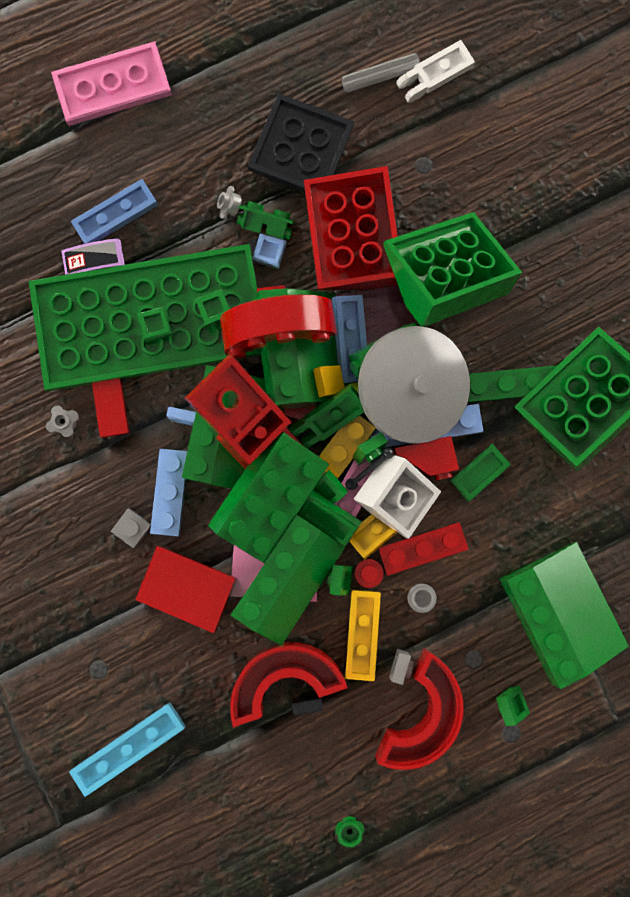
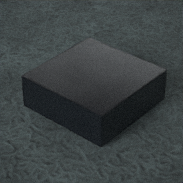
(307, 704)

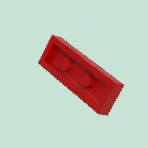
(423, 548)

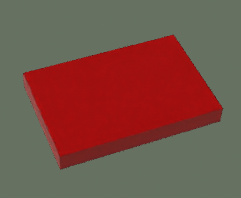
(186, 589)

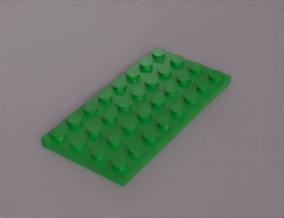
(92, 326)

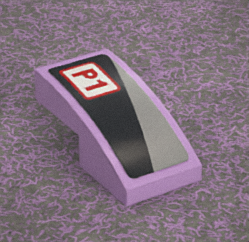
(93, 256)

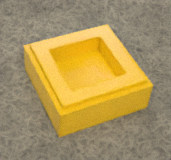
(328, 380)

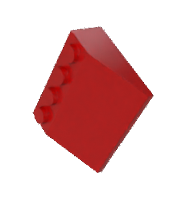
(348, 227)

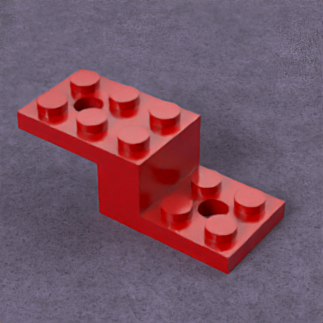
(246, 425)

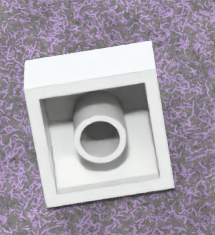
(397, 495)

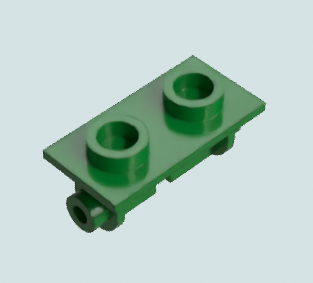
(255, 217)

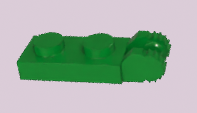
(329, 416)

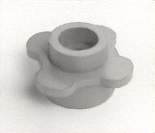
(228, 203)
(69, 425)

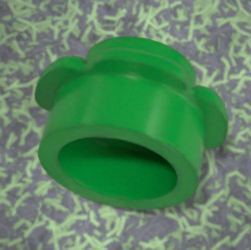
(355, 837)

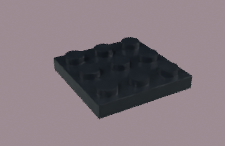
(299, 143)

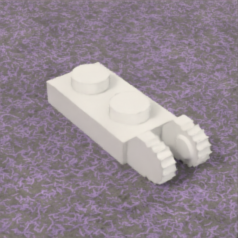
(437, 70)

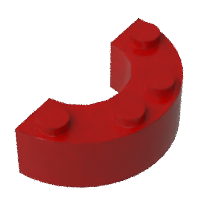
(277, 319)
(279, 662)
(436, 730)

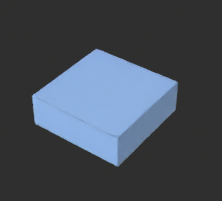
(269, 251)
(181, 416)

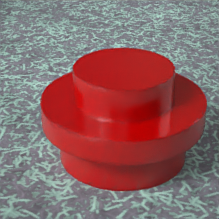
(369, 573)

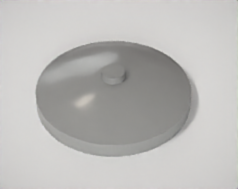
(414, 384)

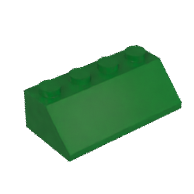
(288, 581)

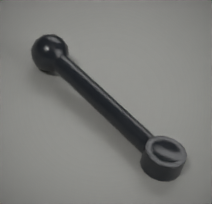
(352, 484)

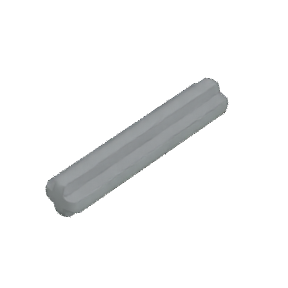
(379, 72)

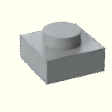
(131, 528)
(401, 667)

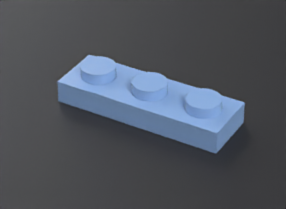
(169, 493)

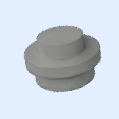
(421, 598)

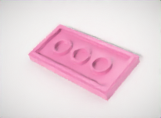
(111, 83)

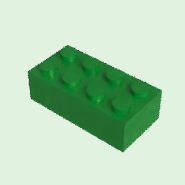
(268, 497)

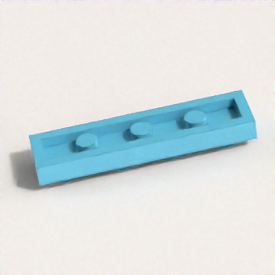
(127, 749)

